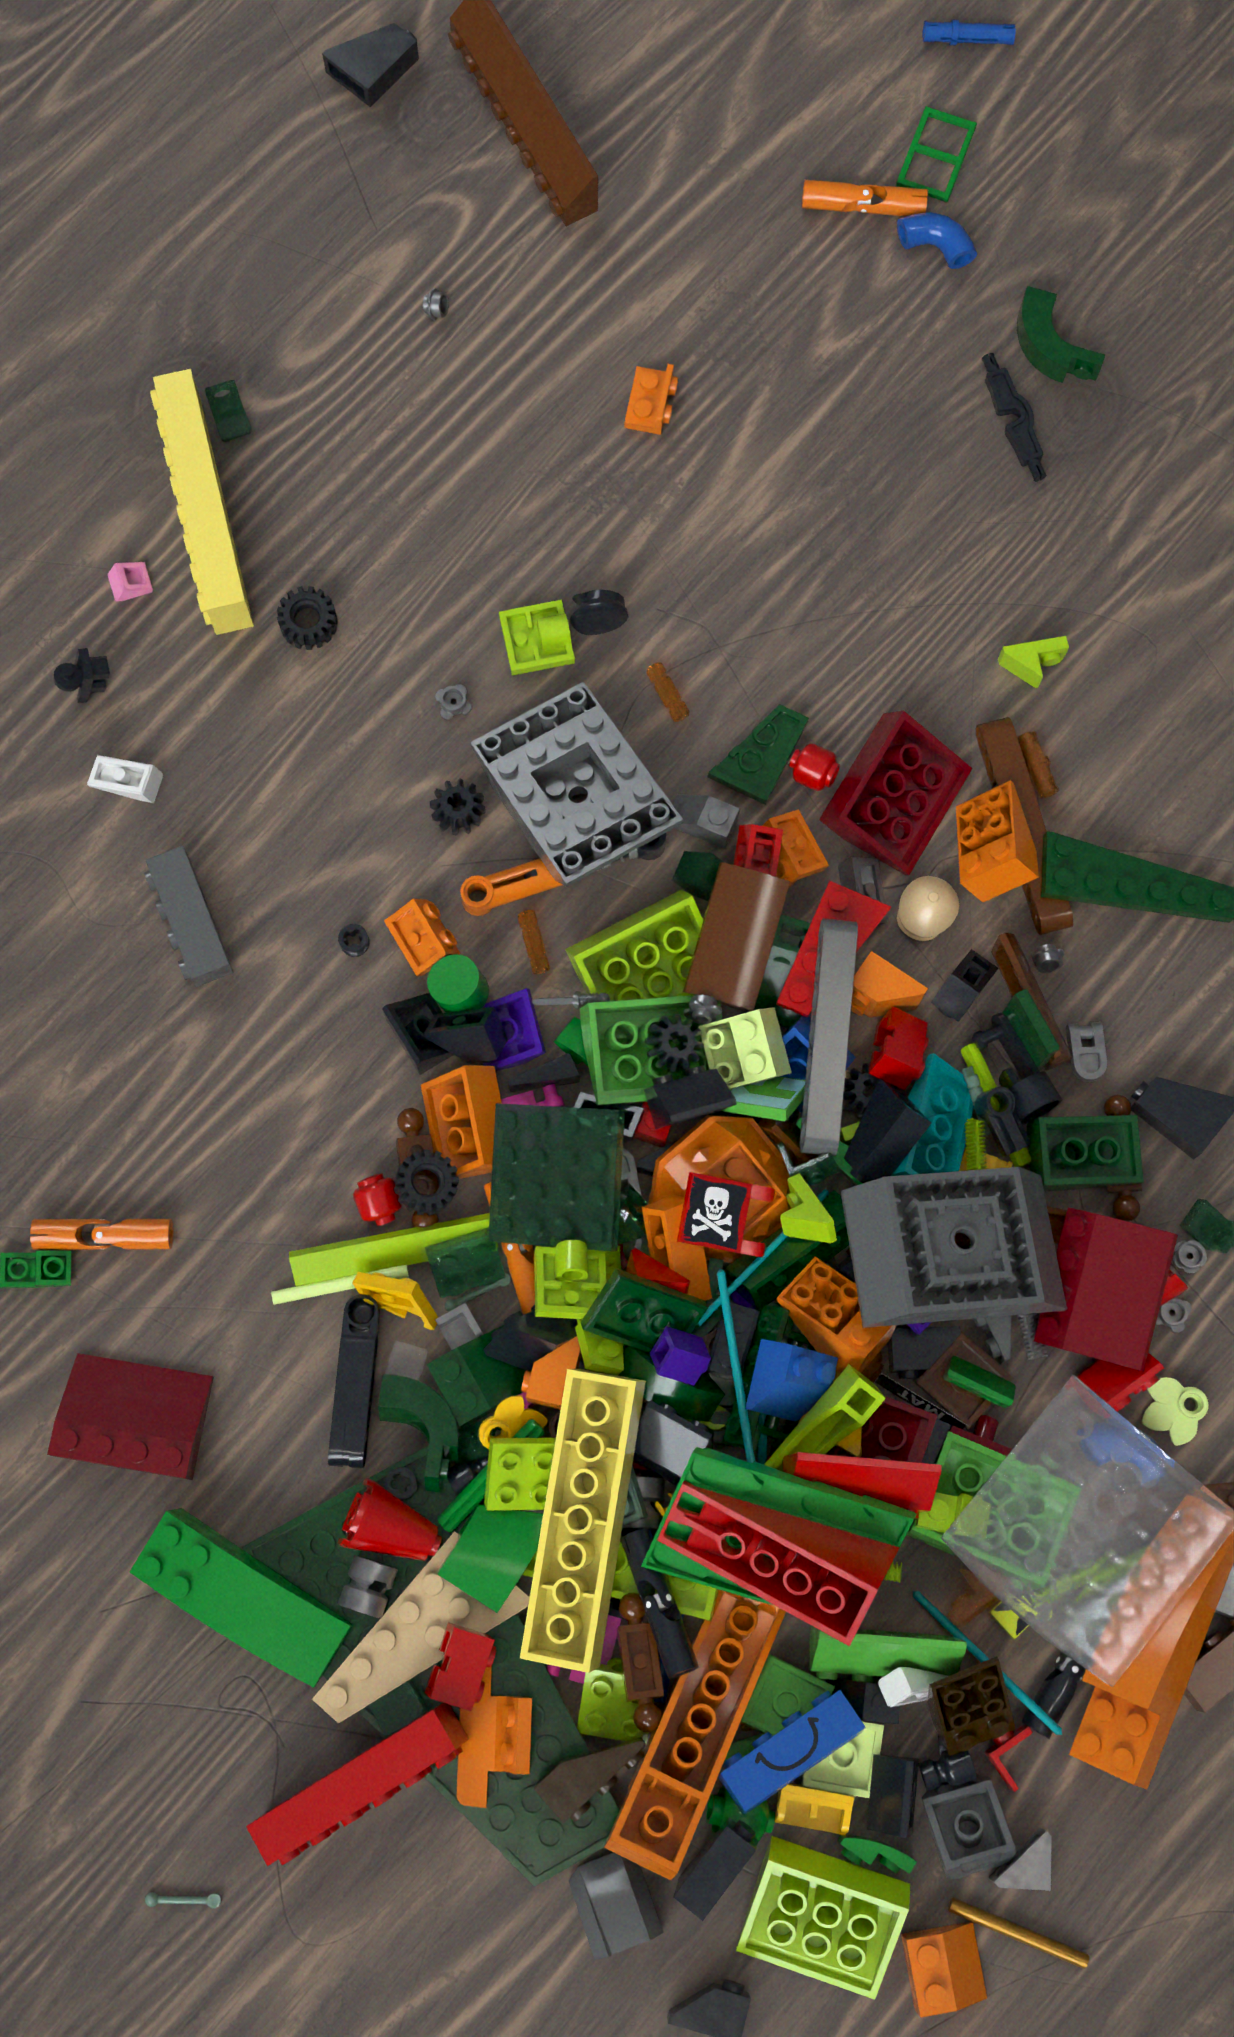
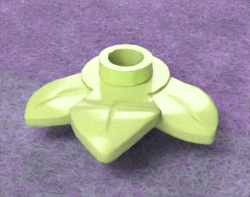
(1169, 1410)

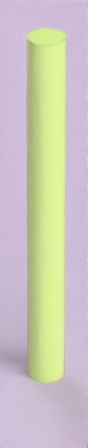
(330, 1286)

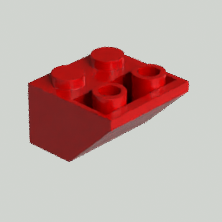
(1116, 1382)

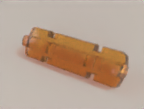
(667, 692)
(533, 941)

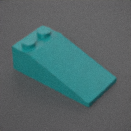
(947, 1104)

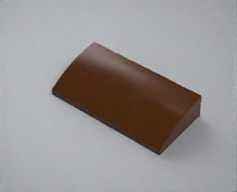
(736, 936)
(1018, 977)

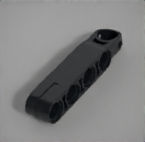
(354, 1383)

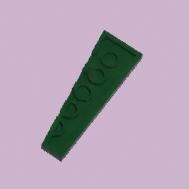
(1109, 878)

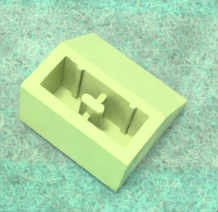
(746, 1048)

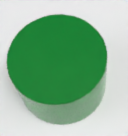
(457, 984)

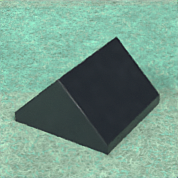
(409, 1021)
(893, 1795)

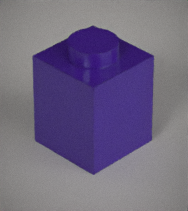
(680, 1356)

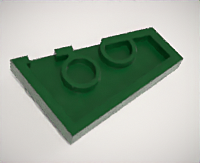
(761, 758)

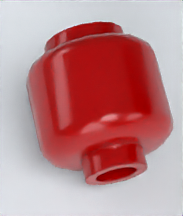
(814, 767)
(377, 1199)

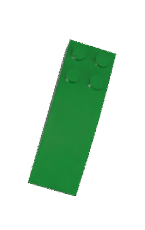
(240, 1597)

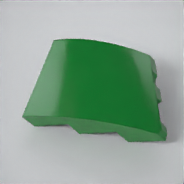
(492, 1553)

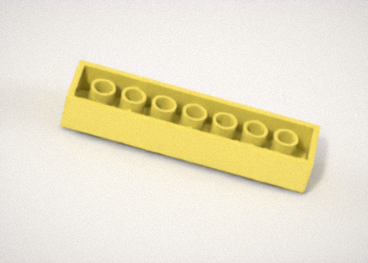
(200, 502)
(582, 1520)

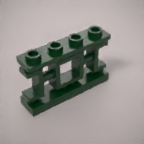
(771, 1325)

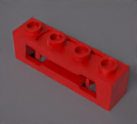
(754, 848)

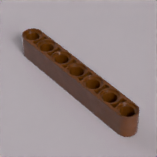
(1005, 763)

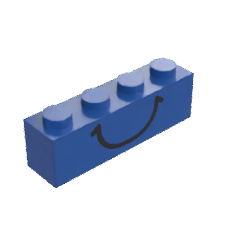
(790, 1752)

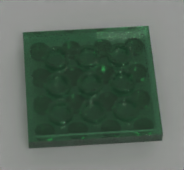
(556, 1175)

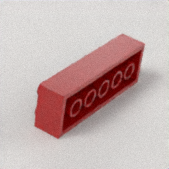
(351, 1787)

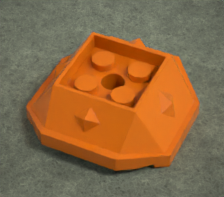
(732, 1151)

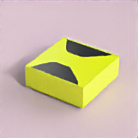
(1008, 1620)

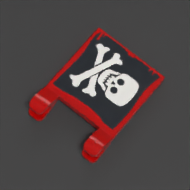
(717, 1213)

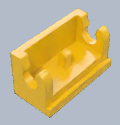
(814, 1809)

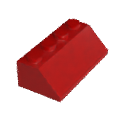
(894, 1482)

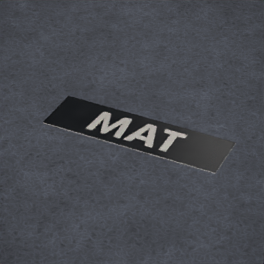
(917, 1401)

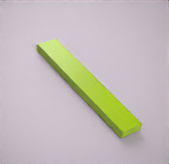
(377, 1251)

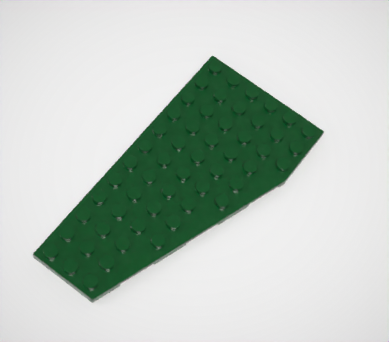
(515, 1815)

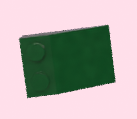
(1085, 1151)
(474, 1381)

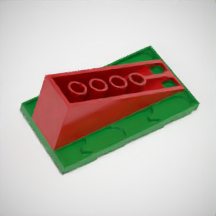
(779, 1540)

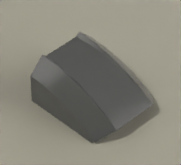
(968, 1827)
(614, 1905)

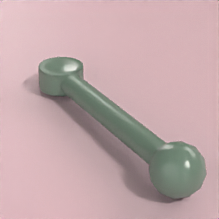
(452, 1304)
(213, 1900)

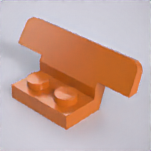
(497, 1742)

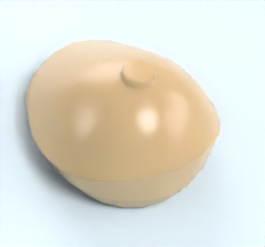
(927, 908)

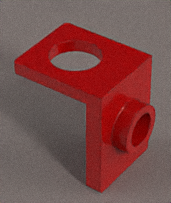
(1002, 1745)

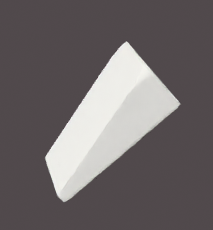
(126, 778)
(907, 1685)

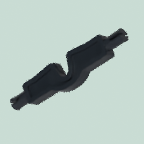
(1007, 402)

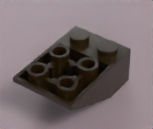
(970, 1706)
(581, 1776)

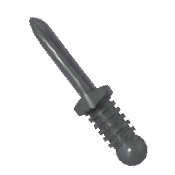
(577, 1000)

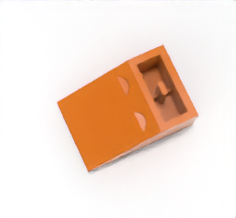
(994, 843)
(830, 1317)

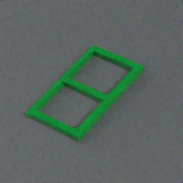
(937, 154)

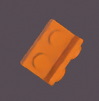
(649, 399)
(799, 850)
(421, 935)

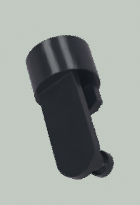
(1035, 1093)

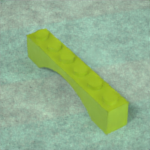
(833, 1417)

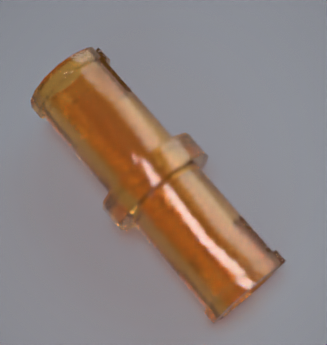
(1037, 764)

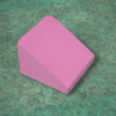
(129, 580)

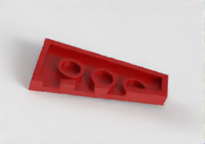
(837, 904)

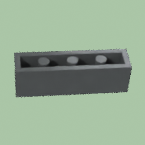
(188, 916)

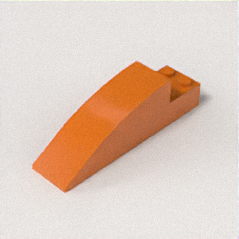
(1132, 1719)
(694, 1735)

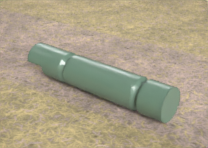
(973, 1084)

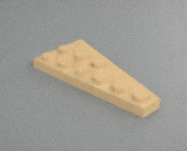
(409, 1638)

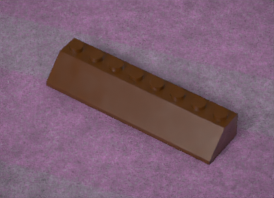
(525, 109)

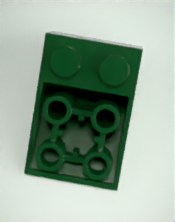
(783, 953)

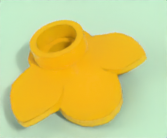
(509, 1417)

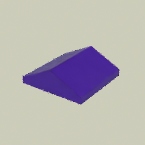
(521, 1028)

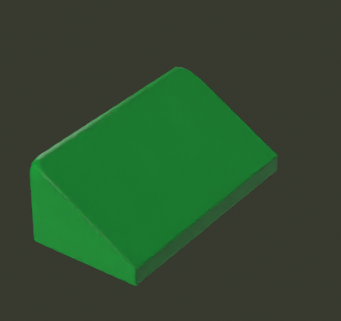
(980, 1382)

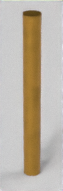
(1018, 1933)

